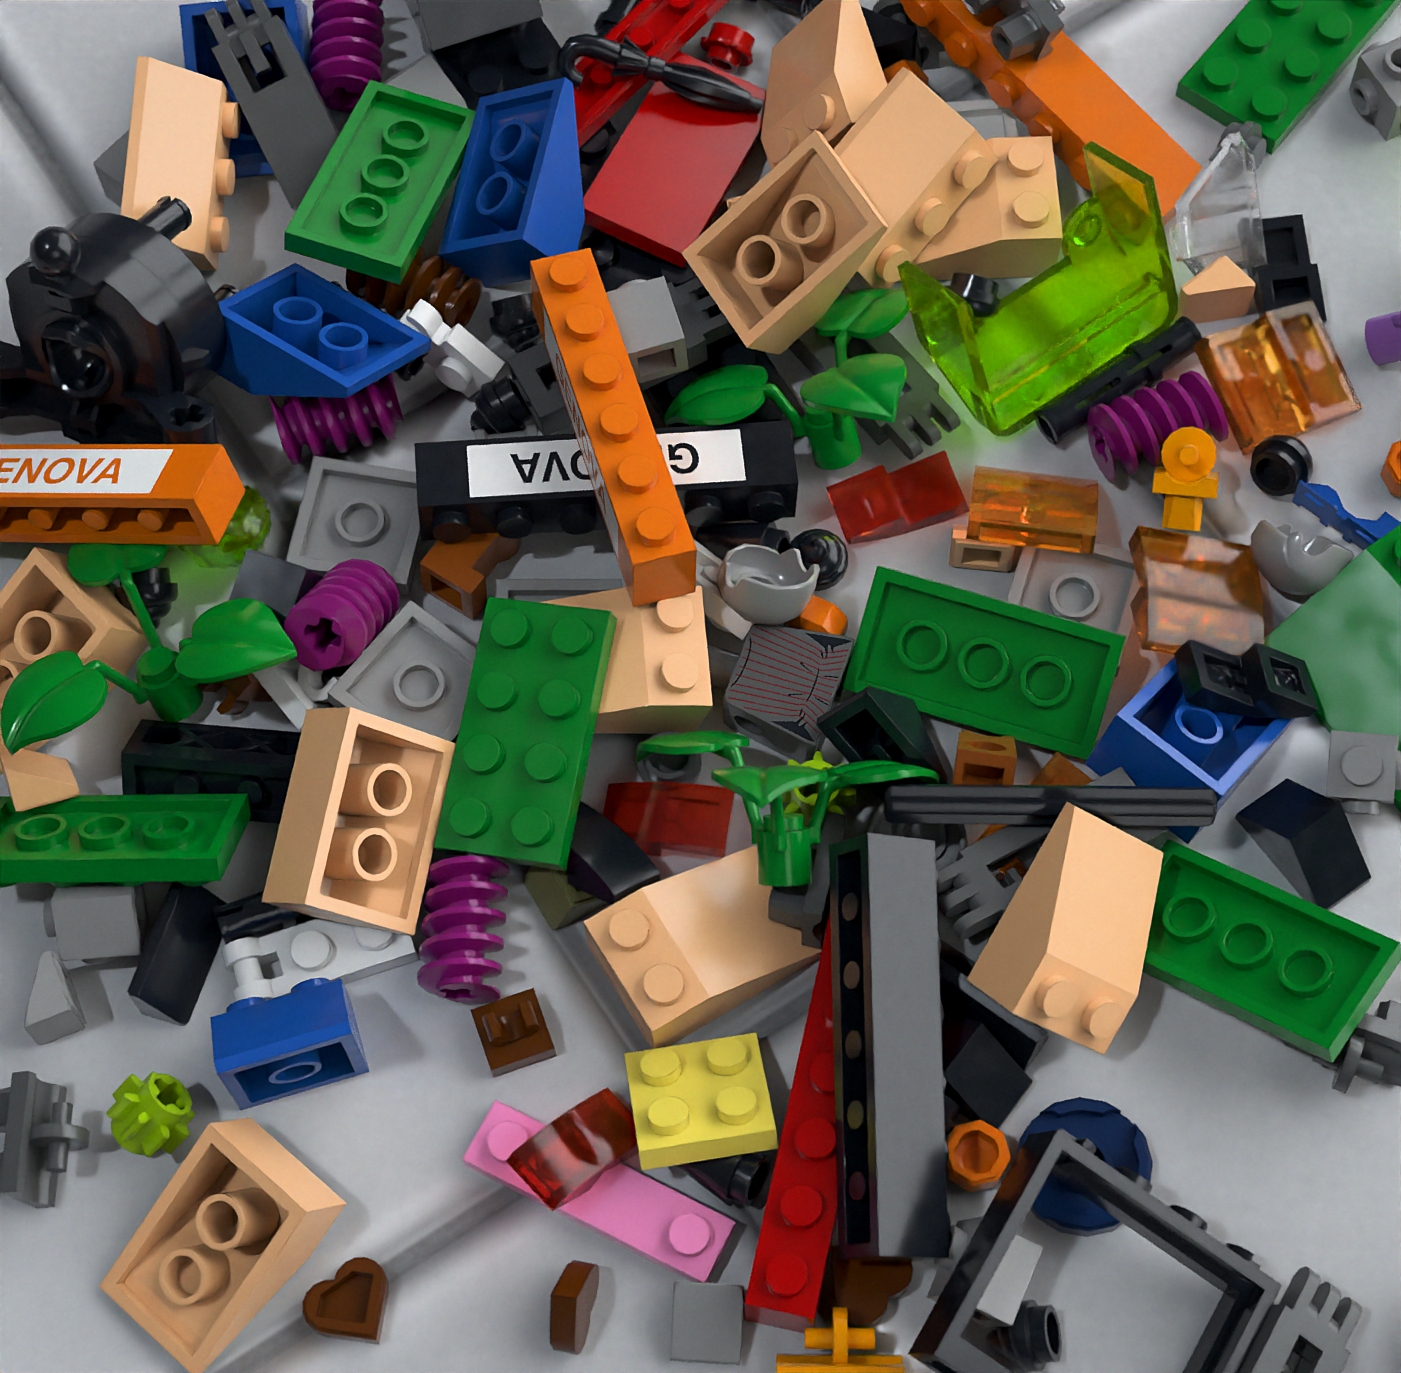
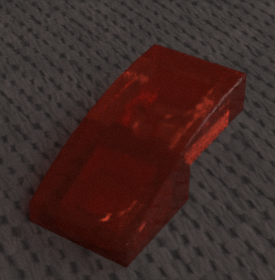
(897, 502)
(672, 816)
(576, 1149)

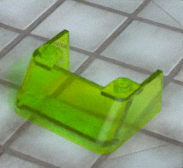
(1067, 319)

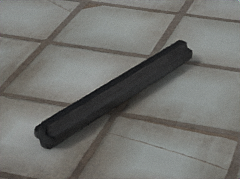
(1045, 802)

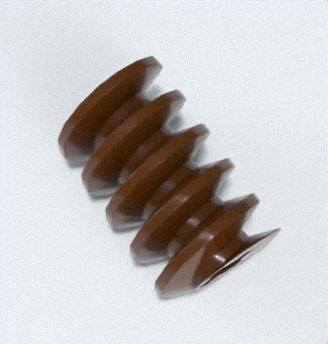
(424, 283)

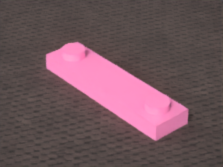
(619, 1206)

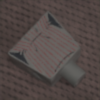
(782, 686)

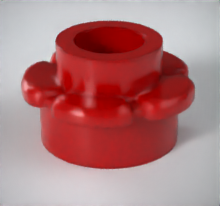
(728, 47)

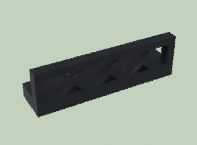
(199, 765)

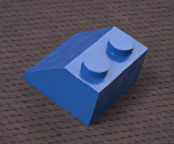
(287, 1043)

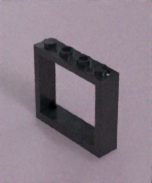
(1127, 1197)

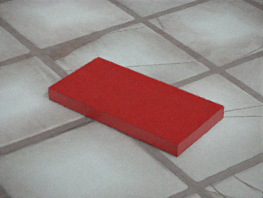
(672, 168)

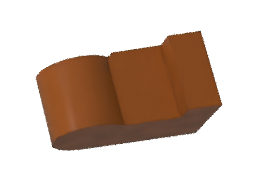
(459, 570)
(984, 759)

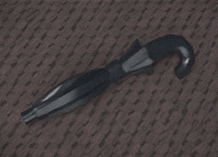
(627, 59)

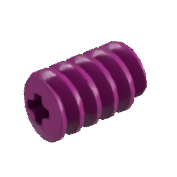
(345, 50)
(335, 418)
(1149, 418)
(342, 614)
(459, 927)

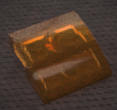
(1277, 375)
(1033, 510)
(1195, 592)

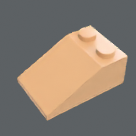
(820, 78)
(1007, 222)
(787, 247)
(52, 613)
(655, 664)
(1075, 931)
(694, 947)
(220, 1241)

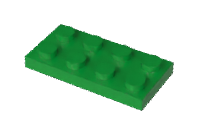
(1280, 61)
(382, 183)
(985, 661)
(526, 732)
(122, 839)
(1264, 952)

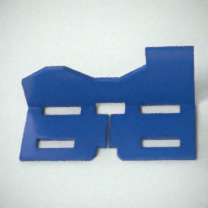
(1327, 506)

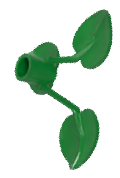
(856, 387)
(64, 694)
(781, 837)

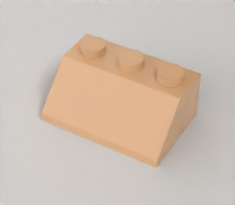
(182, 151)
(914, 166)
(359, 820)

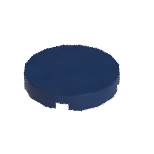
(1116, 1143)

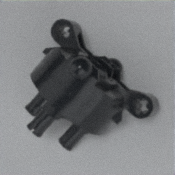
(115, 331)

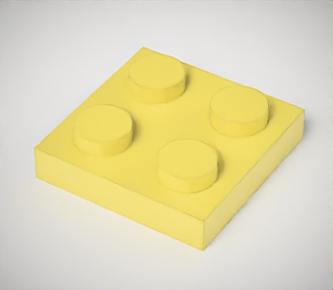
(700, 1101)

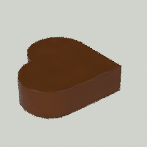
(867, 1287)
(351, 1304)
(572, 1306)

